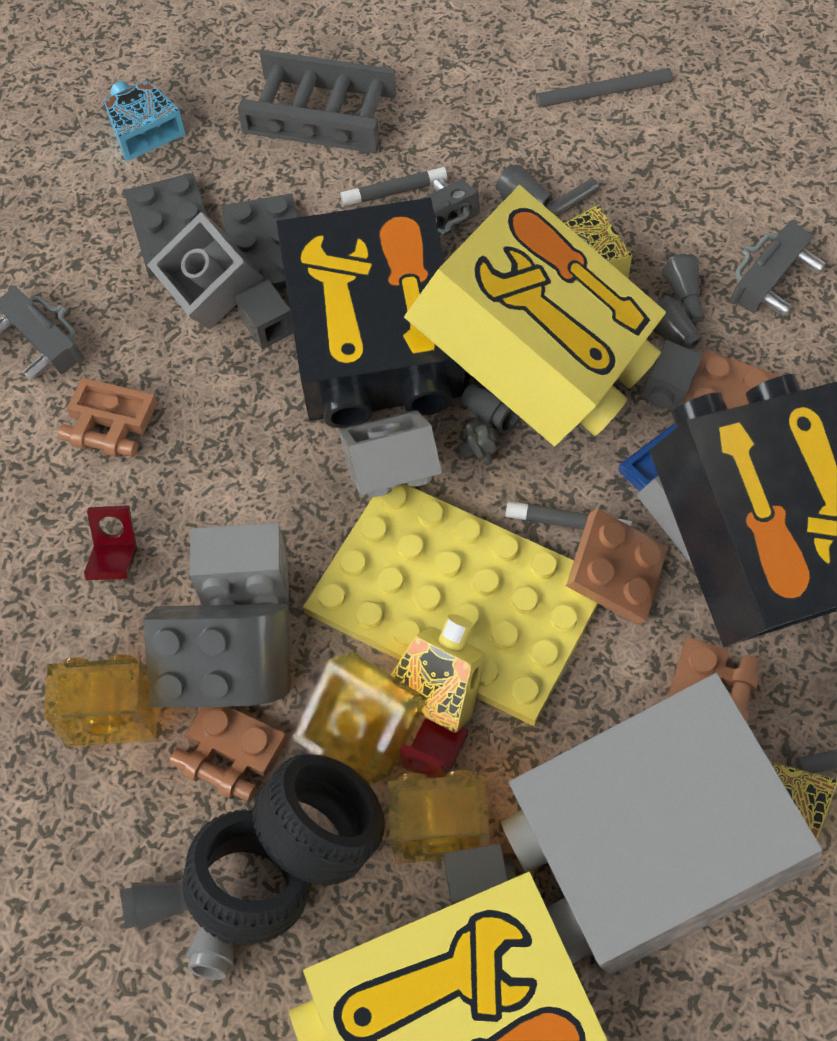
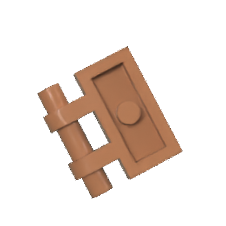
(109, 406)
(702, 660)
(235, 737)

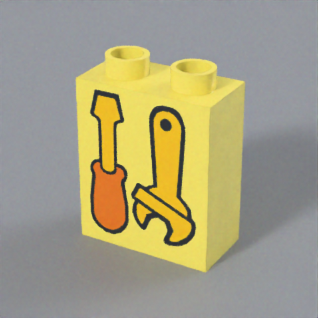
(540, 319)
(456, 975)

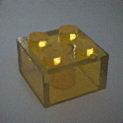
(99, 701)
(359, 716)
(437, 815)

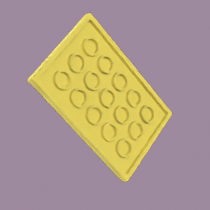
(425, 559)

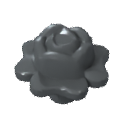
(481, 441)

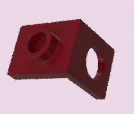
(111, 554)
(433, 750)

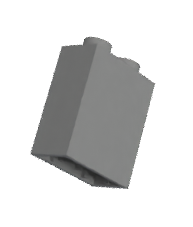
(659, 827)

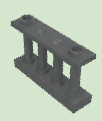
(312, 125)

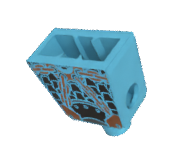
(142, 118)

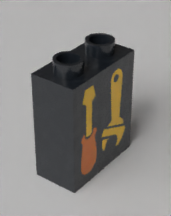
(348, 297)
(757, 503)

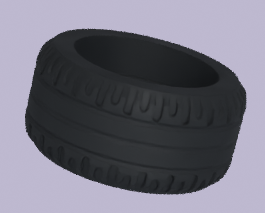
(300, 843)
(223, 914)

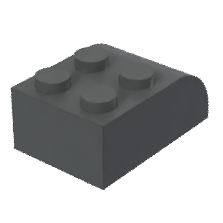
(217, 655)

